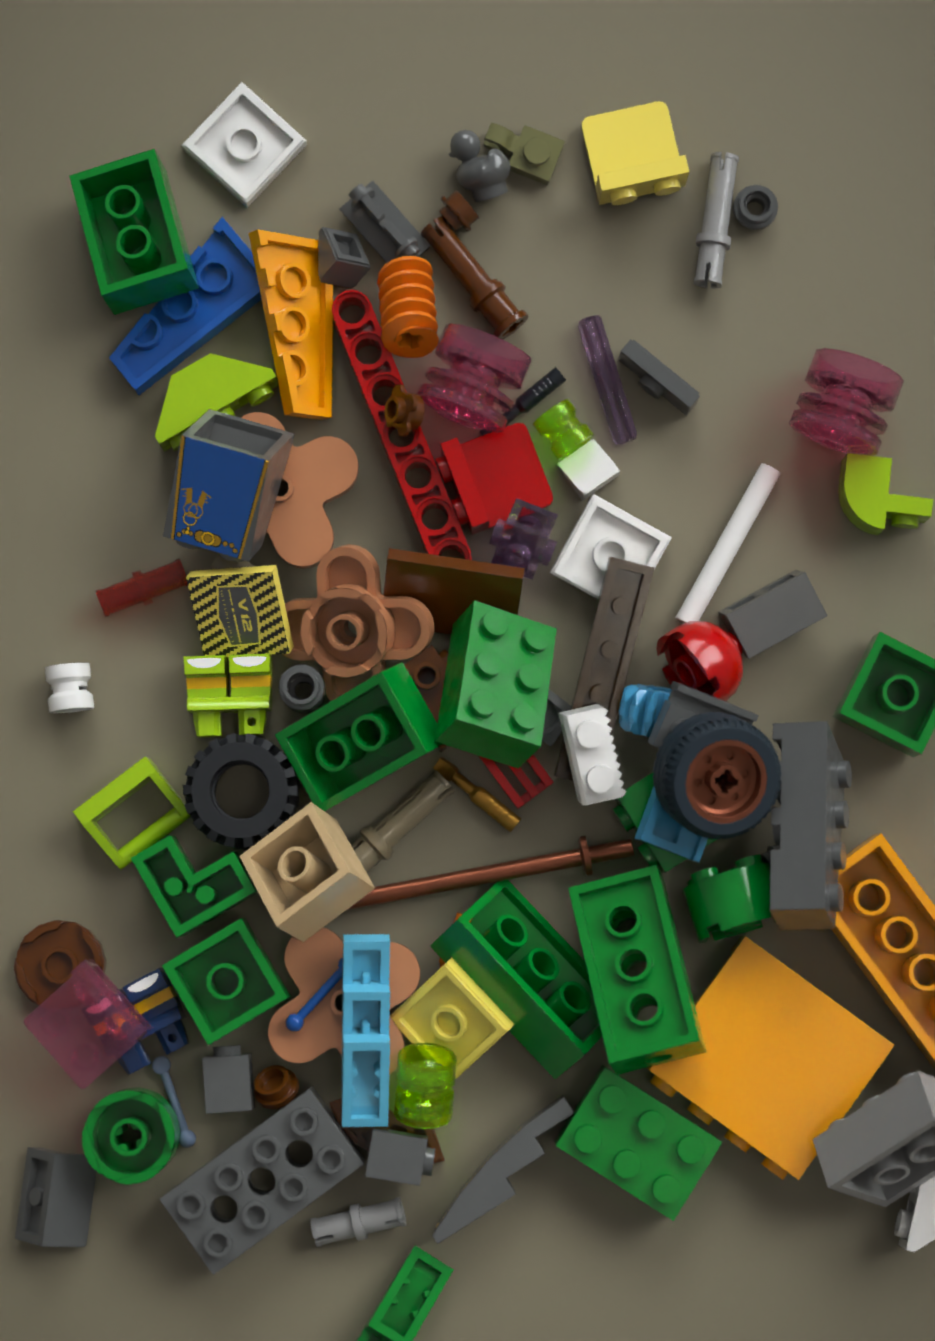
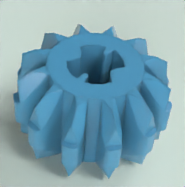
(641, 707)

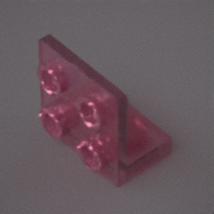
(87, 1024)

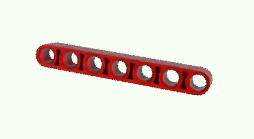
(402, 459)

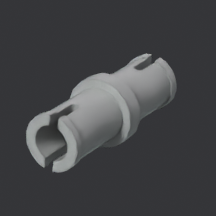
(358, 1222)

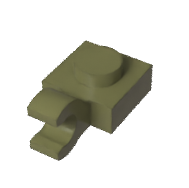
(531, 153)

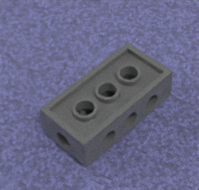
(262, 1211)

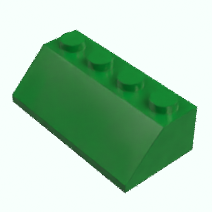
(527, 975)

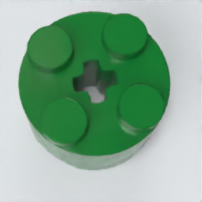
(729, 900)
(119, 1158)

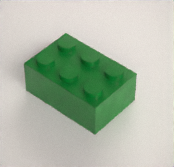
(133, 232)
(496, 685)
(360, 737)
(637, 1142)

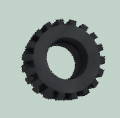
(209, 767)

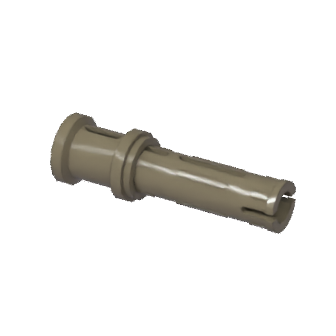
(378, 841)

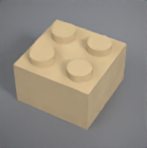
(306, 872)

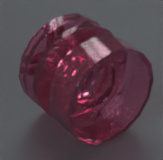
(470, 387)
(849, 393)

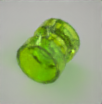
(554, 426)

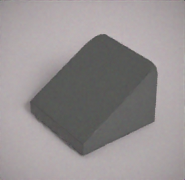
(341, 258)

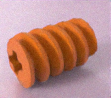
(408, 307)

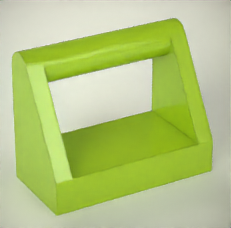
(116, 793)

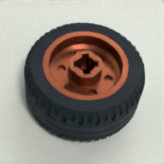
(717, 775)

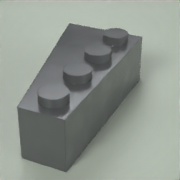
(808, 827)

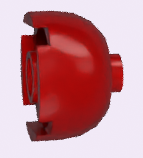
(703, 658)

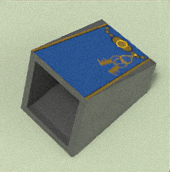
(226, 485)

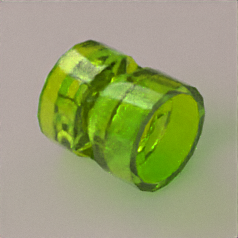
(425, 1085)

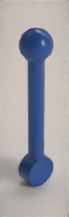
(295, 1021)

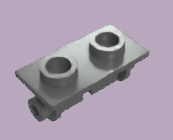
(382, 223)

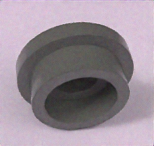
(757, 194)

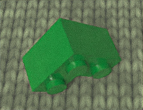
(187, 896)

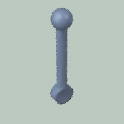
(161, 1066)

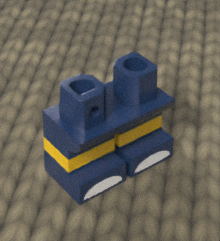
(161, 1008)

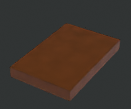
(451, 584)

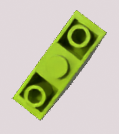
(210, 384)

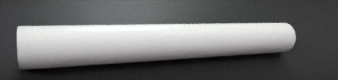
(728, 544)

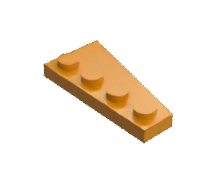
(296, 320)

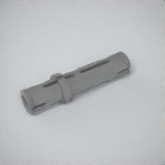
(713, 238)

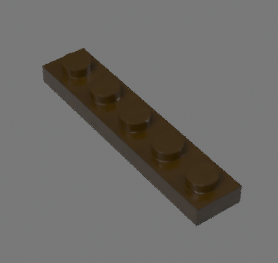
(610, 643)

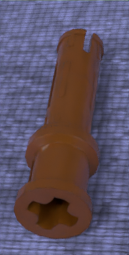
(486, 294)

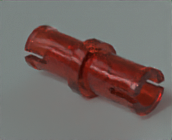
(142, 587)

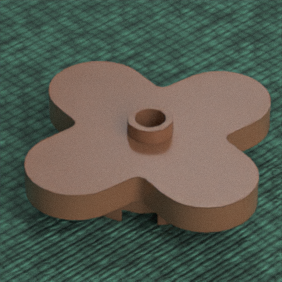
(315, 476)
(384, 624)
(310, 966)

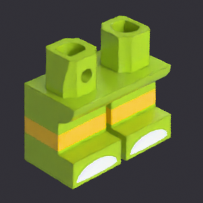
(209, 692)

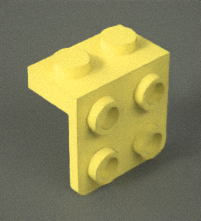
(633, 153)

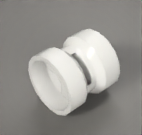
(69, 687)

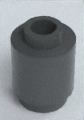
(302, 674)

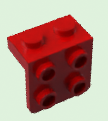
(492, 474)

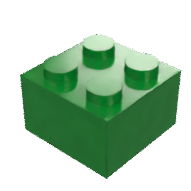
(892, 695)
(226, 981)

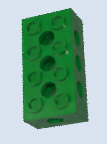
(608, 956)

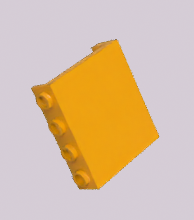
(775, 1059)

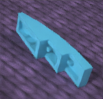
(365, 1030)

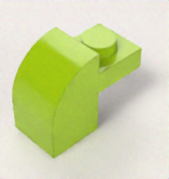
(867, 500)

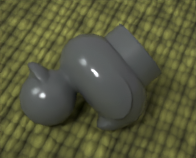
(482, 174)

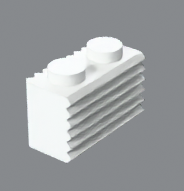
(591, 754)

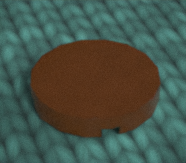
(50, 956)

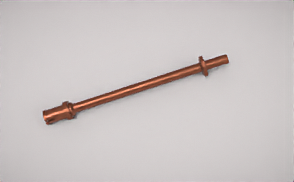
(582, 856)

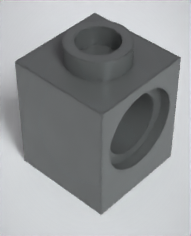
(228, 1080)
(399, 1156)

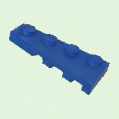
(189, 320)

